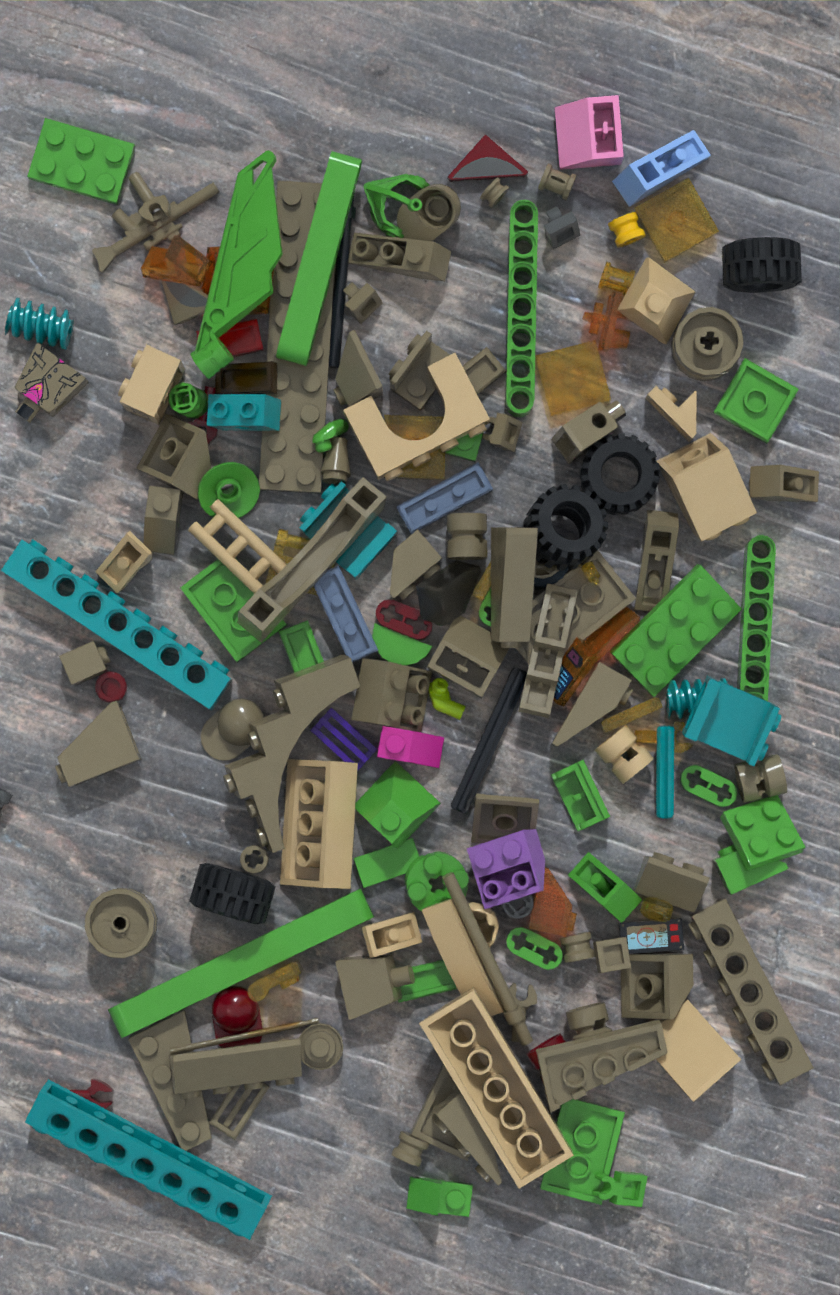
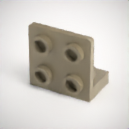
(410, 377)

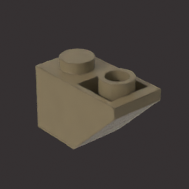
(411, 562)

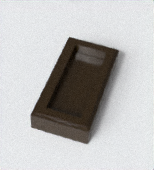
(247, 378)

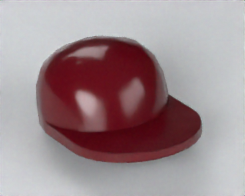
(235, 1014)

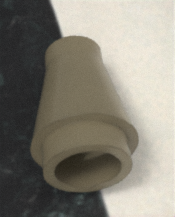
(336, 462)

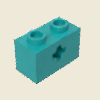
(243, 412)

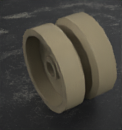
(712, 326)
(111, 939)

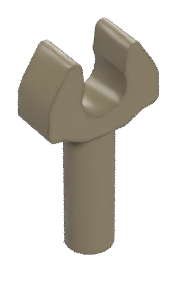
(150, 202)
(531, 999)

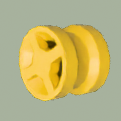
(626, 229)

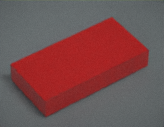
(242, 338)

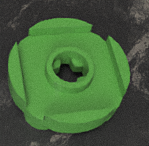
(429, 867)

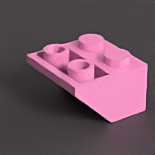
(589, 133)

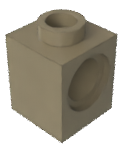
(85, 662)

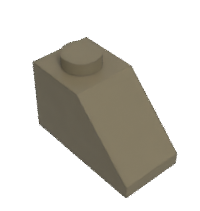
(783, 483)
(162, 519)

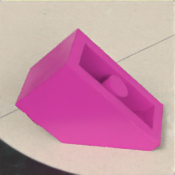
(410, 747)

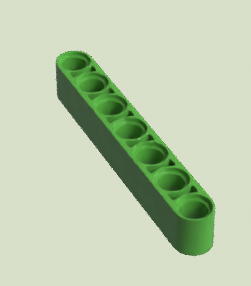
(319, 258)
(521, 293)
(750, 627)

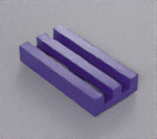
(324, 722)

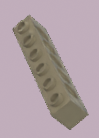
(794, 1060)

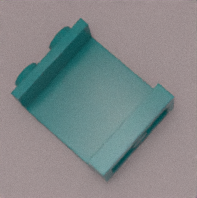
(364, 548)
(732, 720)

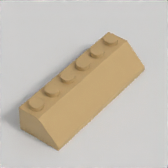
(496, 1088)

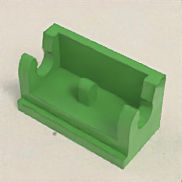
(580, 795)

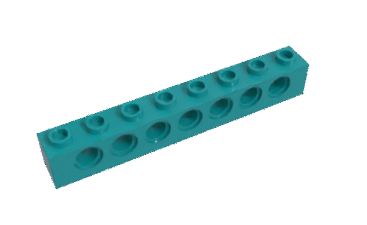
(20, 568)
(164, 1156)

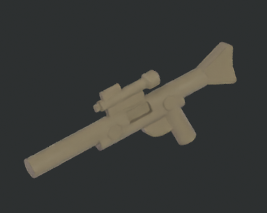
(138, 230)

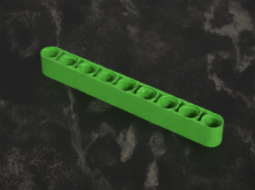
(240, 963)

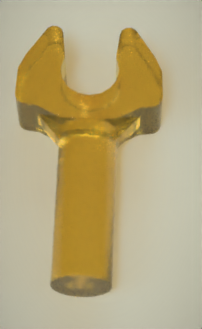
(650, 736)

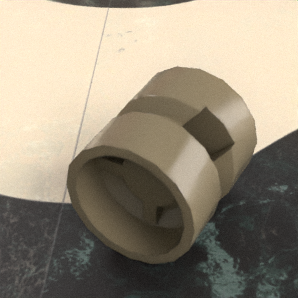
(467, 536)
(762, 778)
(588, 1020)

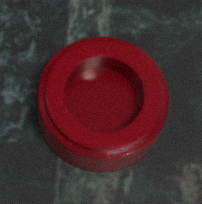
(111, 687)

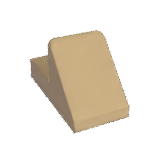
(682, 417)
(124, 562)
(391, 934)

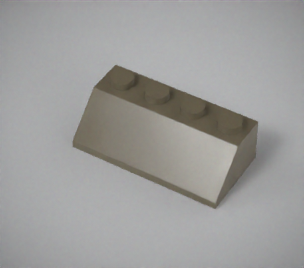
(236, 1066)

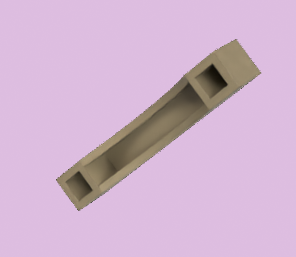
(294, 581)

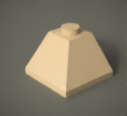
(656, 300)

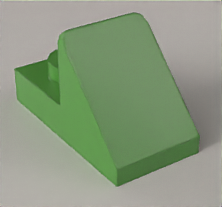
(439, 1196)

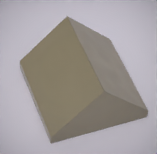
(501, 816)

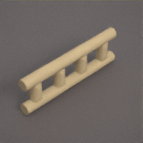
(245, 538)

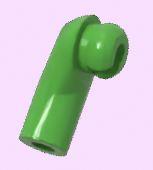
(330, 430)

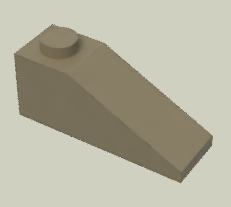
(656, 558)
(598, 697)

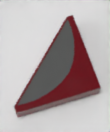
(487, 162)

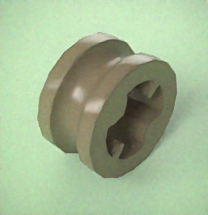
(494, 192)
(249, 851)

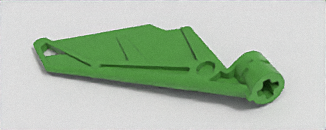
(243, 264)

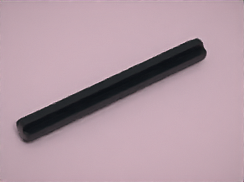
(489, 740)

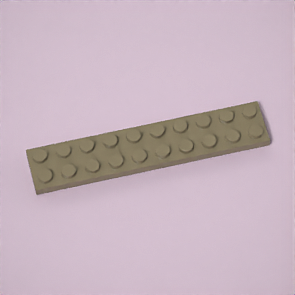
(289, 455)

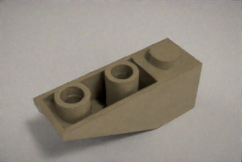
(400, 256)
(457, 1117)

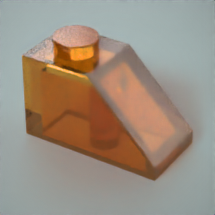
(552, 909)

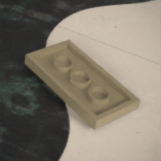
(593, 603)

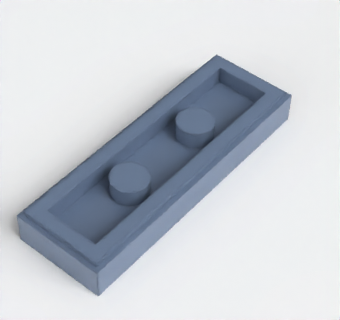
(444, 498)
(345, 615)

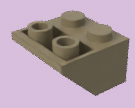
(468, 656)
(391, 695)
(671, 883)

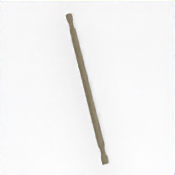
(251, 1034)

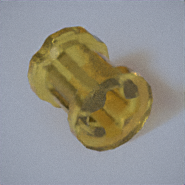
(612, 271)

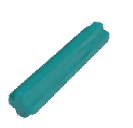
(665, 772)

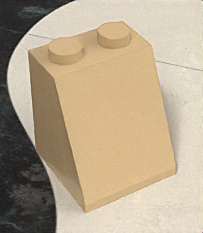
(707, 487)
(695, 1052)

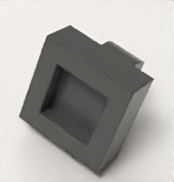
(561, 228)

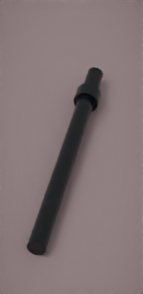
(338, 295)

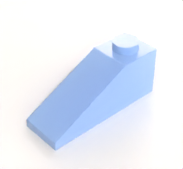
(660, 168)

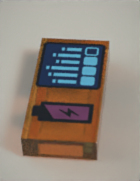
(574, 668)

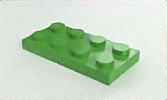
(675, 630)

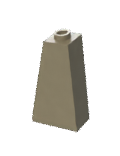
(512, 584)

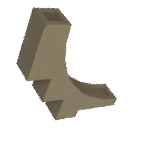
(274, 736)

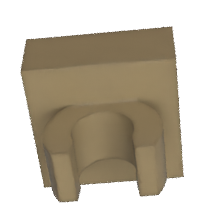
(361, 301)
(505, 432)
(612, 954)

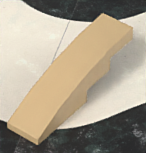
(460, 953)

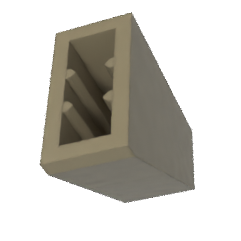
(99, 748)

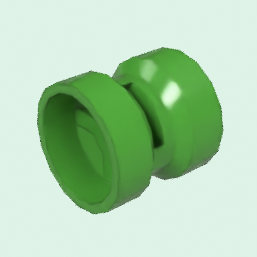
(195, 404)

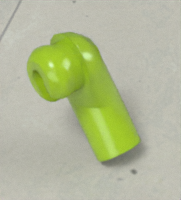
(442, 701)

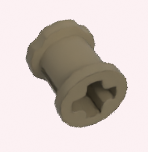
(557, 182)

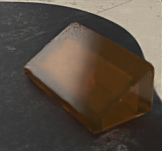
(612, 631)

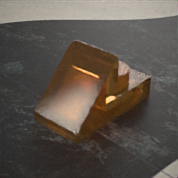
(176, 264)

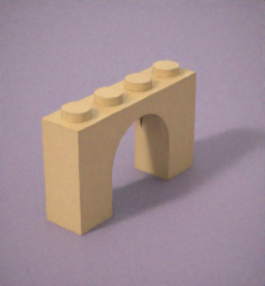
(390, 453)

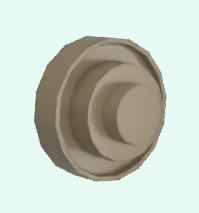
(321, 1046)

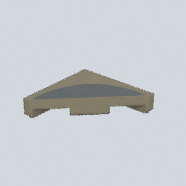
(184, 301)

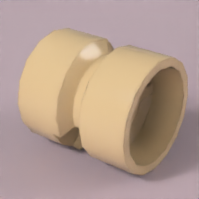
(616, 745)

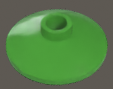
(238, 498)

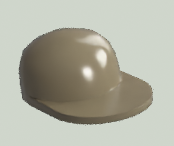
(438, 213)
(227, 731)

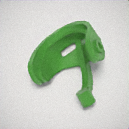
(376, 195)

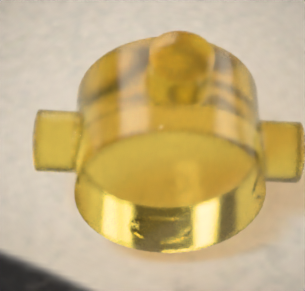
(591, 572)

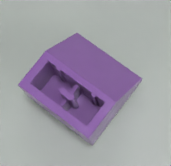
(508, 867)

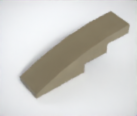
(548, 651)

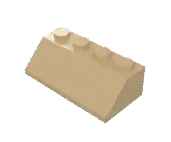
(319, 823)

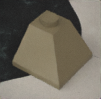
(355, 374)
(177, 456)
(656, 985)

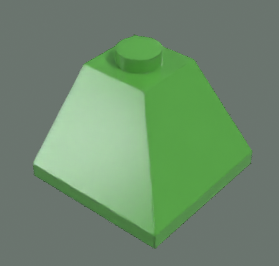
(396, 805)

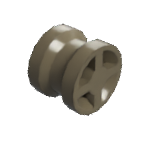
(577, 947)
(410, 1149)

